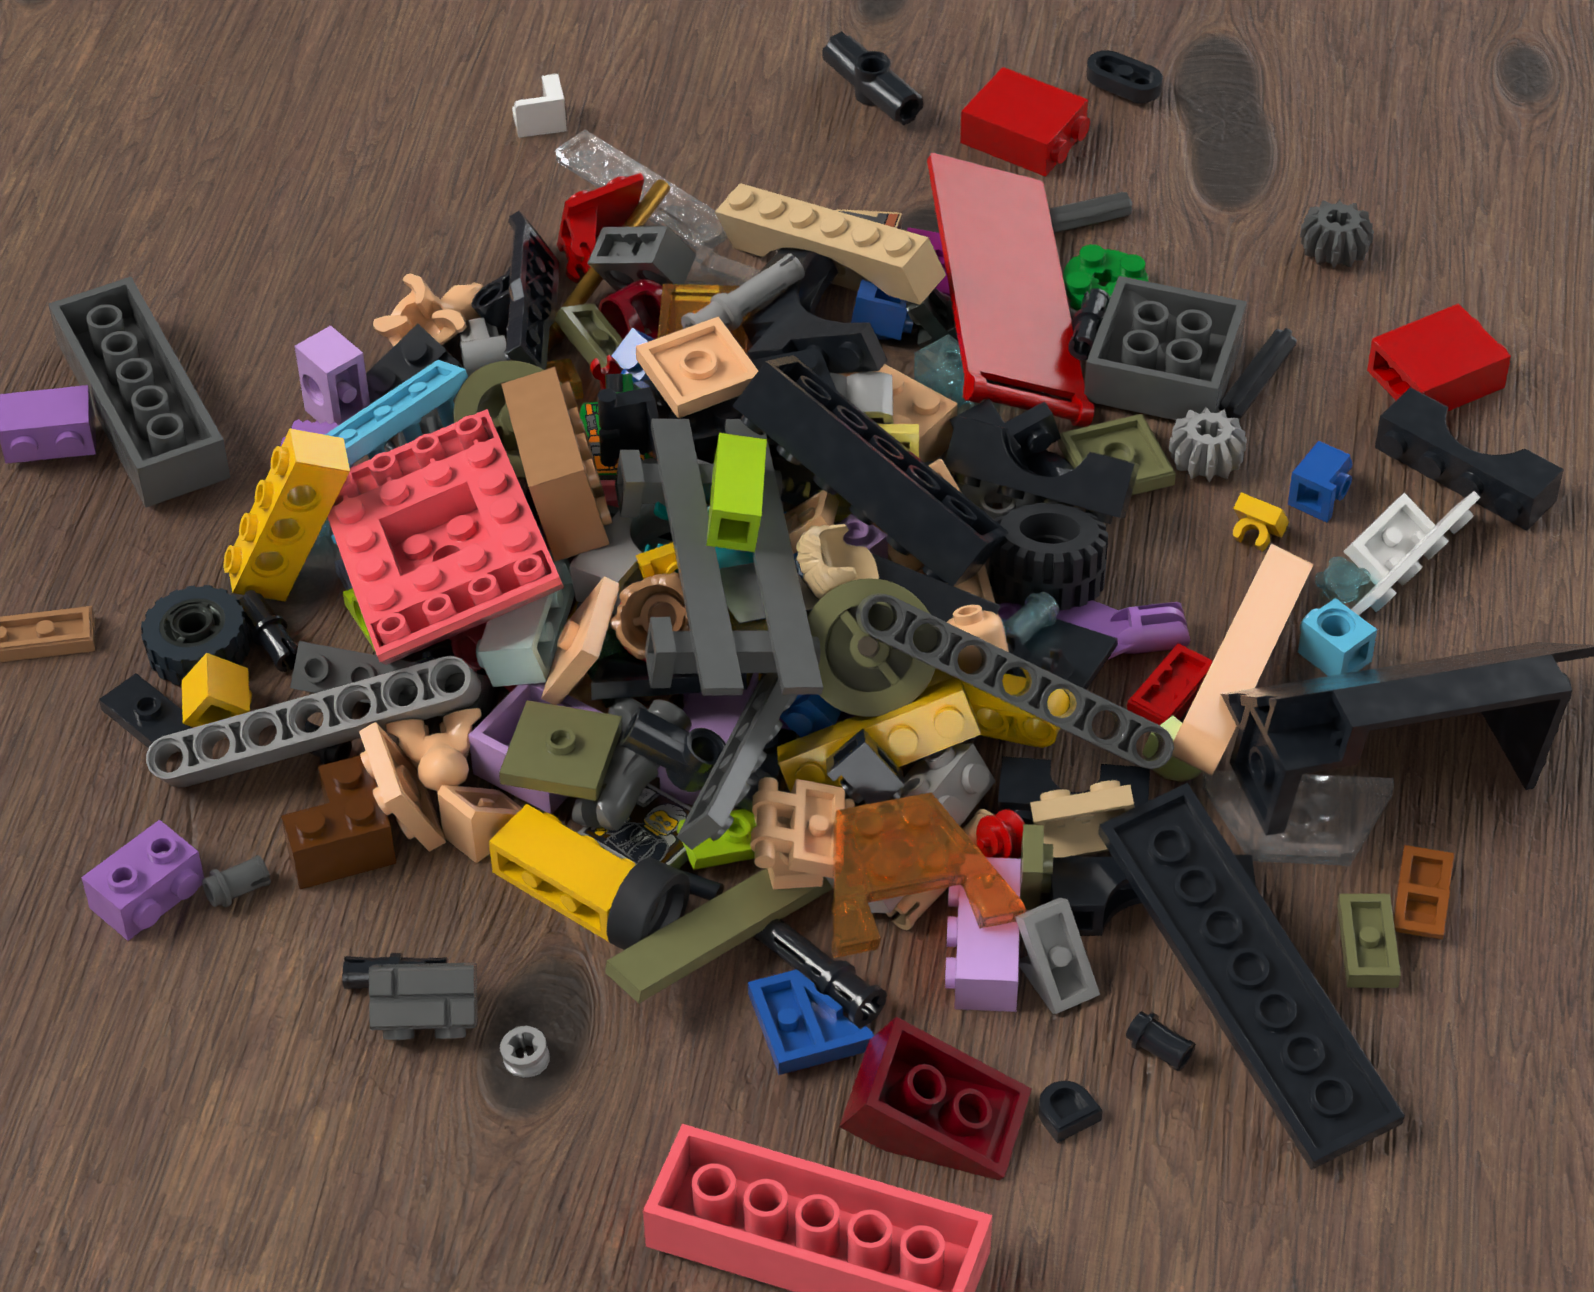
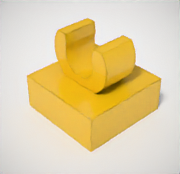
(1258, 516)

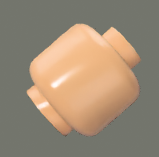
(981, 624)

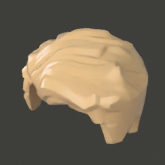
(830, 561)

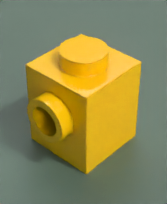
(214, 691)

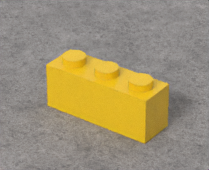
(559, 867)

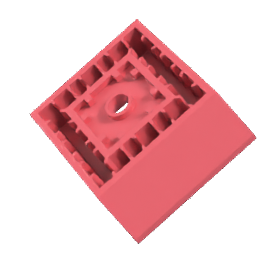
(439, 538)

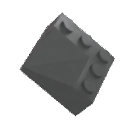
(1164, 349)

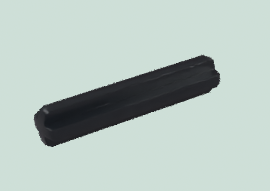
(1258, 373)

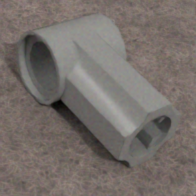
(481, 345)

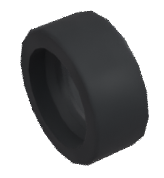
(647, 902)

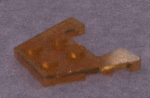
(903, 851)

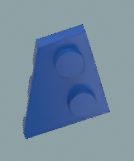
(803, 1024)

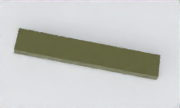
(705, 934)

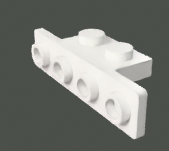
(1397, 541)

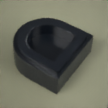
(1067, 1109)

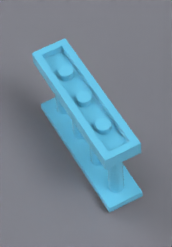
(402, 411)

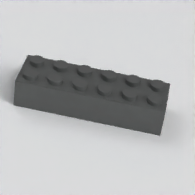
(139, 392)

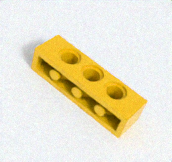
(287, 514)

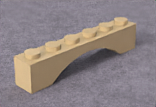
(889, 257)

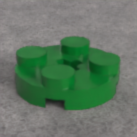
(1097, 266)

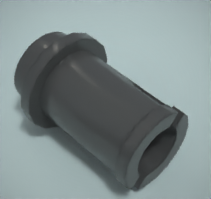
(235, 881)

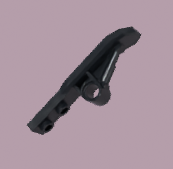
(525, 298)

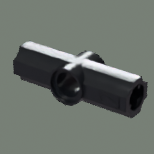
(872, 78)
(684, 754)

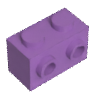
(47, 424)
(143, 880)

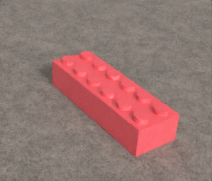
(808, 1222)

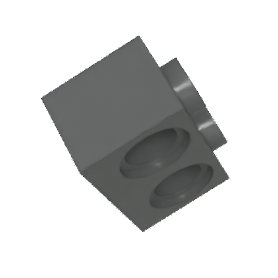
(641, 253)

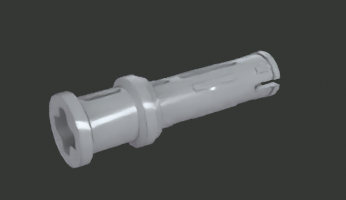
(752, 294)

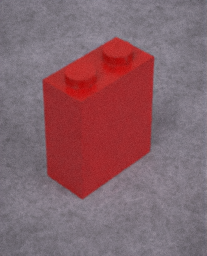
(1024, 121)
(1440, 357)

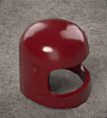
(634, 307)

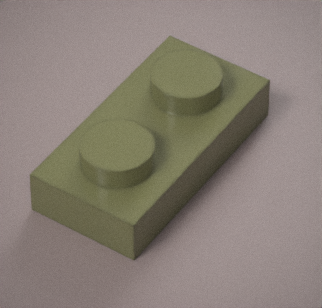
(589, 332)
(1035, 866)
(1368, 940)

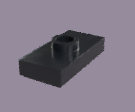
(142, 710)

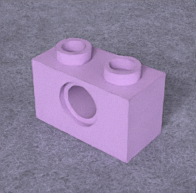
(331, 377)

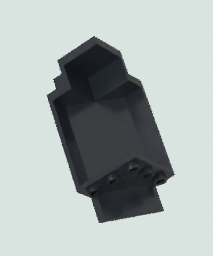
(1327, 719)

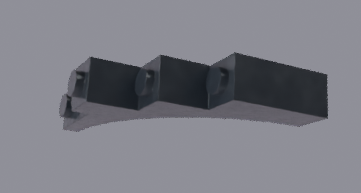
(790, 324)

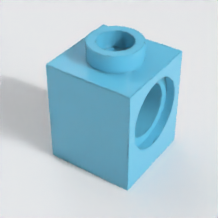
(1336, 639)

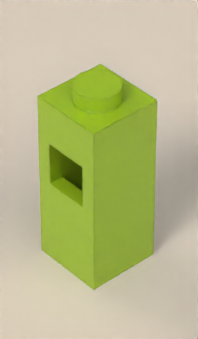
(736, 492)

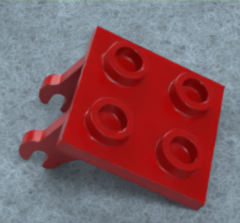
(589, 212)

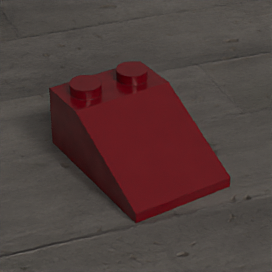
(934, 1103)

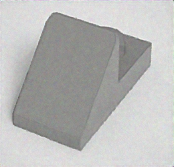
(1056, 956)

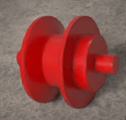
(1000, 835)

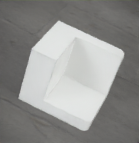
(543, 113)

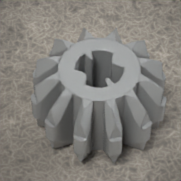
(1207, 444)

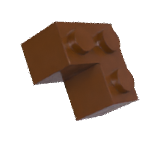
(343, 834)

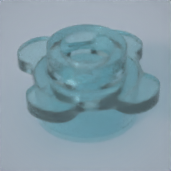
(1342, 580)

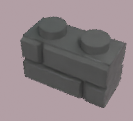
(423, 998)

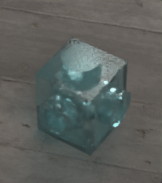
(941, 368)

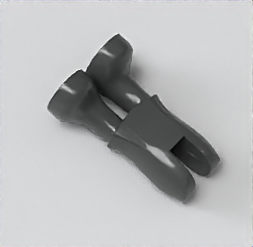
(627, 771)

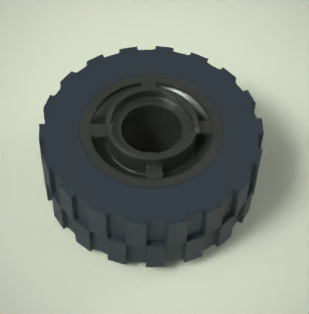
(193, 624)

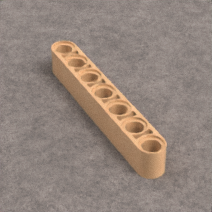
(1241, 657)

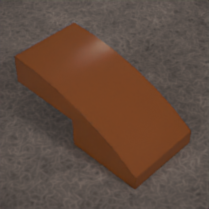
(1423, 892)

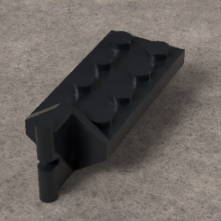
(628, 415)

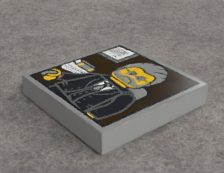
(648, 830)

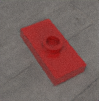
(1170, 686)

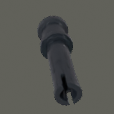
(831, 977)

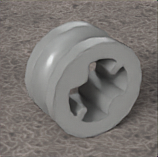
(523, 1037)

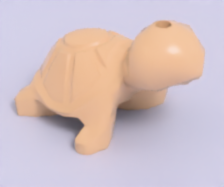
(437, 316)
(440, 755)

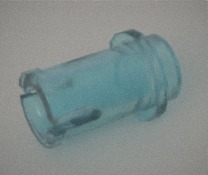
(1037, 613)

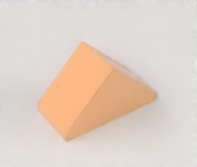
(473, 817)

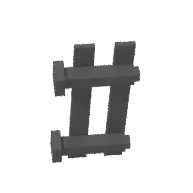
(711, 644)

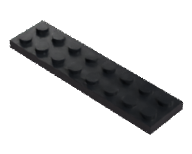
(1251, 976)

